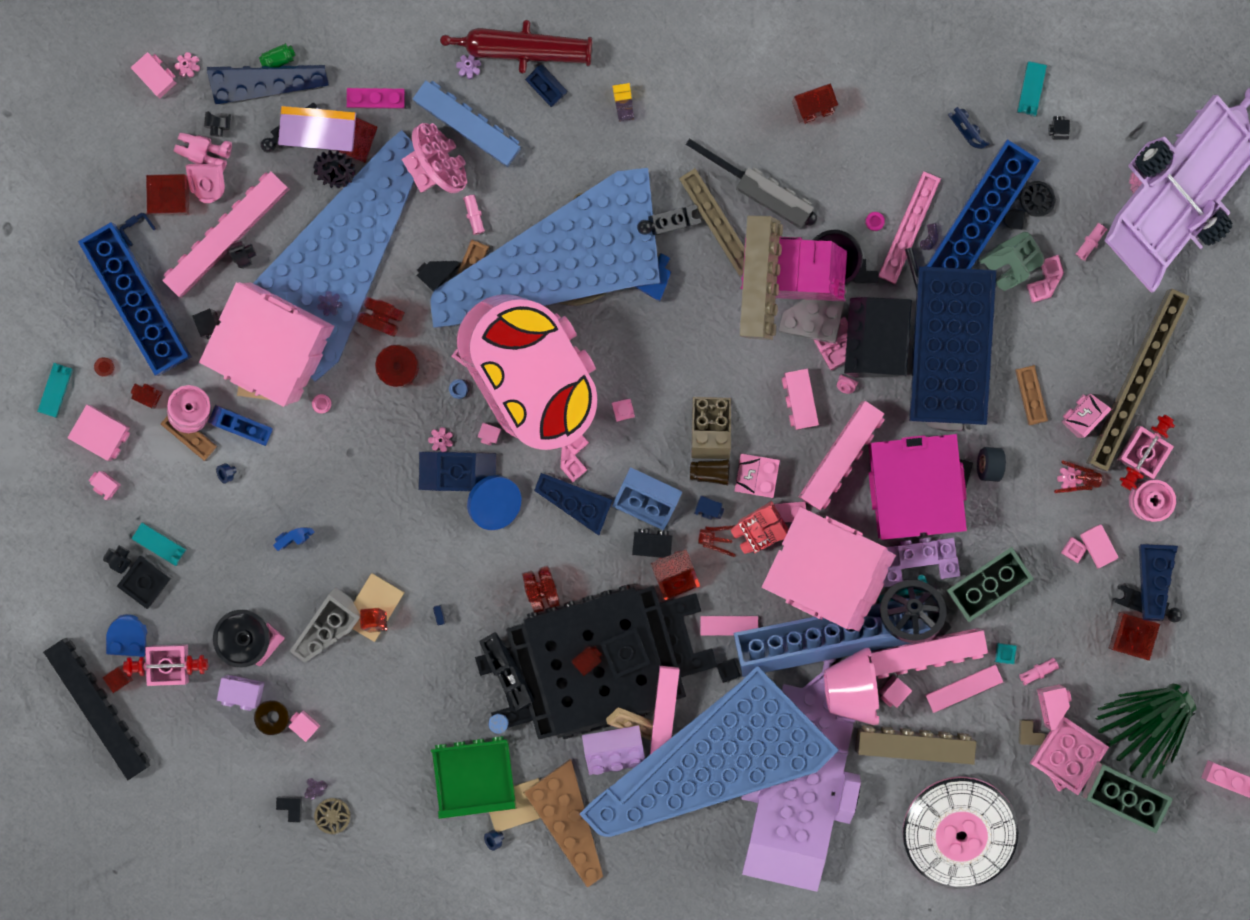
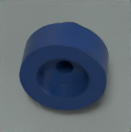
(225, 473)
(493, 840)

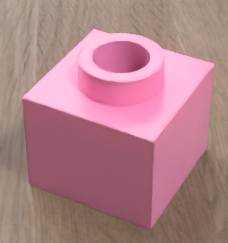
(489, 434)

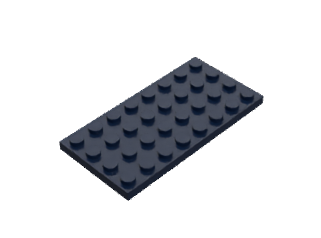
(952, 345)

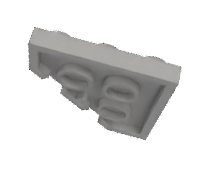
(814, 319)

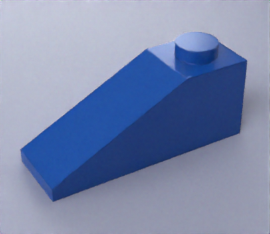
(240, 425)

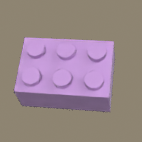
(613, 750)

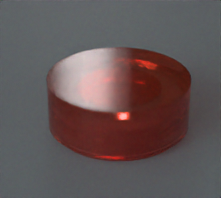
(104, 367)

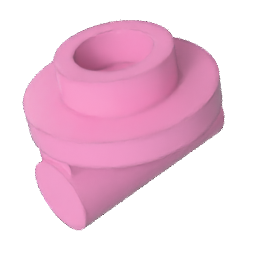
(846, 384)

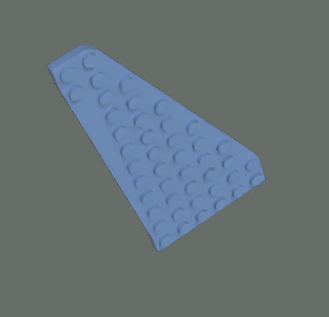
(345, 246)
(567, 256)
(730, 750)

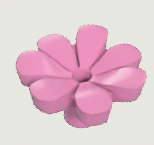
(190, 65)
(440, 435)
(1066, 477)

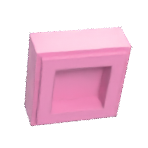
(1074, 550)

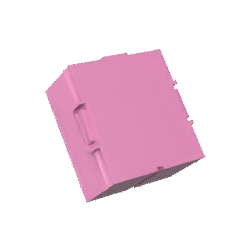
(266, 344)
(829, 570)

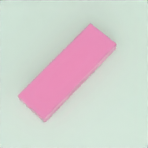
(726, 624)

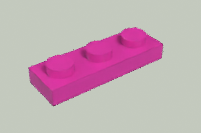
(376, 98)

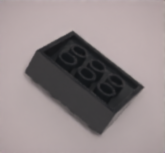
(877, 337)

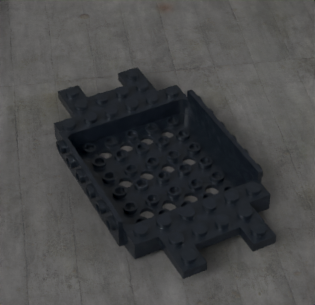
(660, 631)

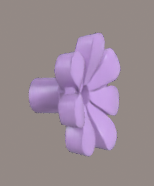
(468, 69)

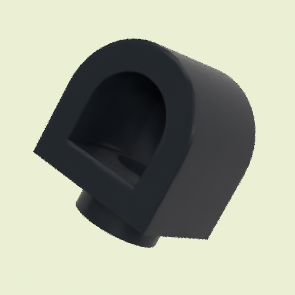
(1059, 128)

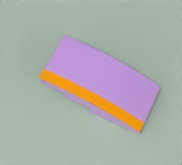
(317, 128)

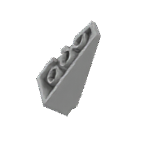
(331, 622)

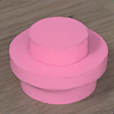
(321, 403)

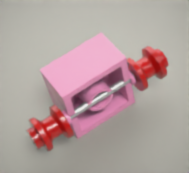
(1145, 452)
(166, 665)

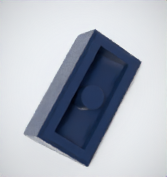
(546, 85)

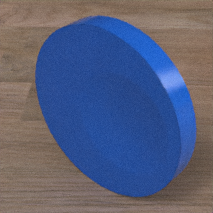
(494, 502)

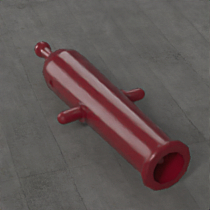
(523, 46)

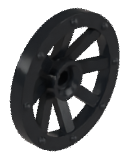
(913, 614)

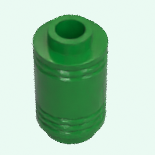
(277, 56)

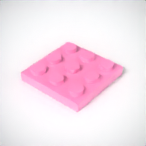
(1069, 755)

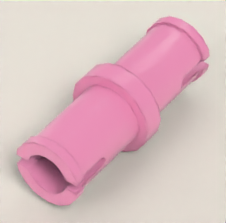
(474, 214)
(1091, 241)
(1038, 671)

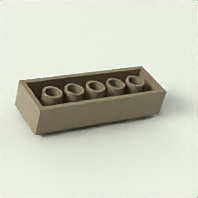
(760, 277)
(915, 746)

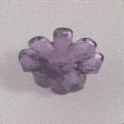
(332, 307)
(315, 788)

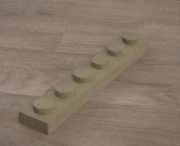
(714, 219)

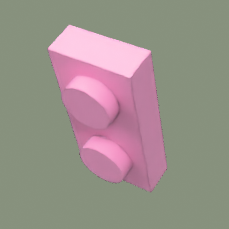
(789, 510)

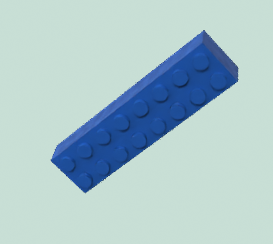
(984, 208)
(134, 299)

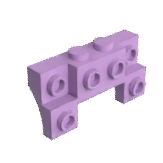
(923, 554)

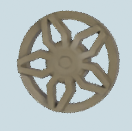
(332, 816)

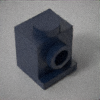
(709, 508)

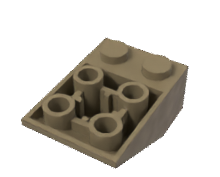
(711, 428)

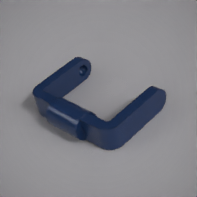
(131, 221)

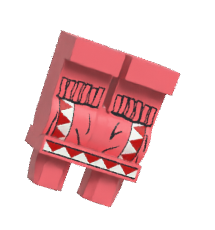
(760, 528)

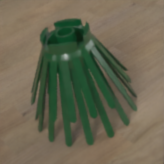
(1157, 713)

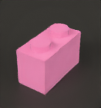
(154, 75)
(894, 692)

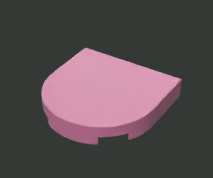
(206, 181)

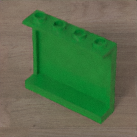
(473, 778)

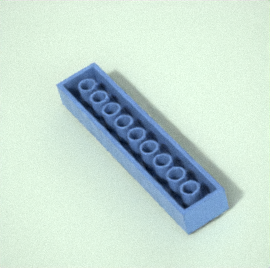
(815, 640)

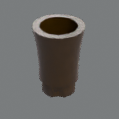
(710, 471)

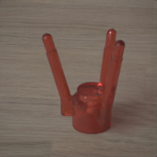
(1089, 479)
(707, 538)

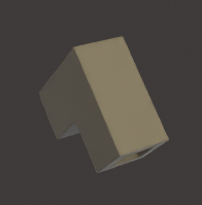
(1026, 733)

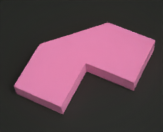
(1052, 274)
(569, 462)

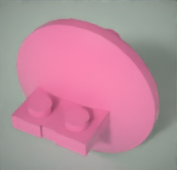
(431, 162)

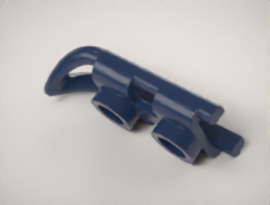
(972, 130)

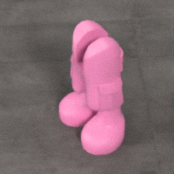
(200, 146)

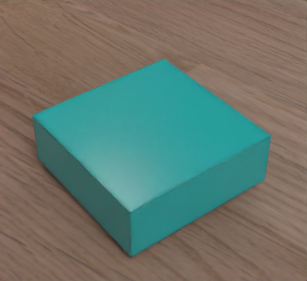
(1005, 653)

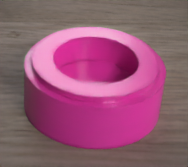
(875, 221)

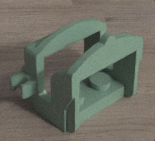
(1020, 253)

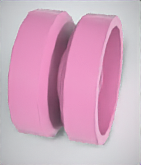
(179, 408)
(1163, 503)

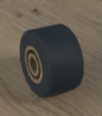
(991, 464)

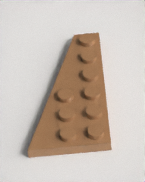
(559, 806)

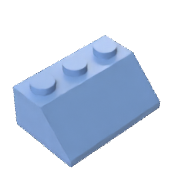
(647, 498)

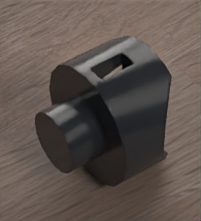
(216, 124)
(242, 254)
(117, 559)

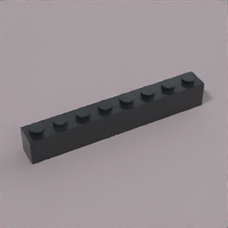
(97, 708)

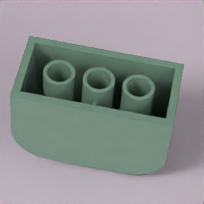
(990, 584)
(1126, 797)

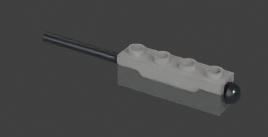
(765, 191)

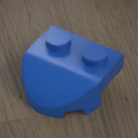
(298, 535)
(126, 637)

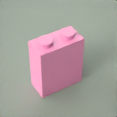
(99, 433)

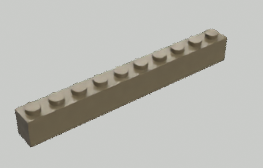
(1137, 379)

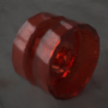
(380, 317)
(408, 366)
(540, 589)

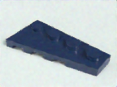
(577, 502)
(1155, 578)

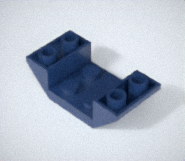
(454, 470)

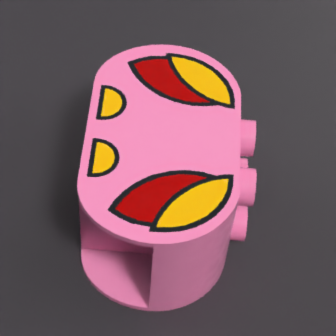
(529, 370)

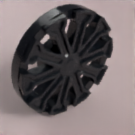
(1037, 199)

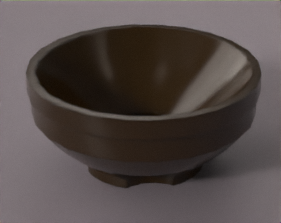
(261, 717)

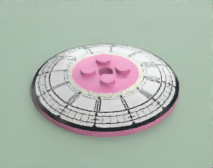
(955, 807)

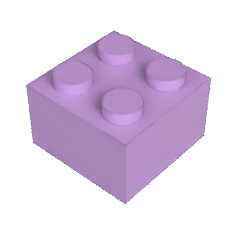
(240, 692)

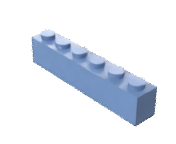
(466, 123)

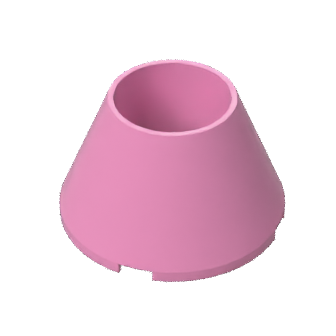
(853, 688)

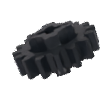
(343, 172)

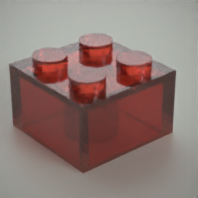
(815, 103)
(167, 194)
(675, 574)
(1134, 636)

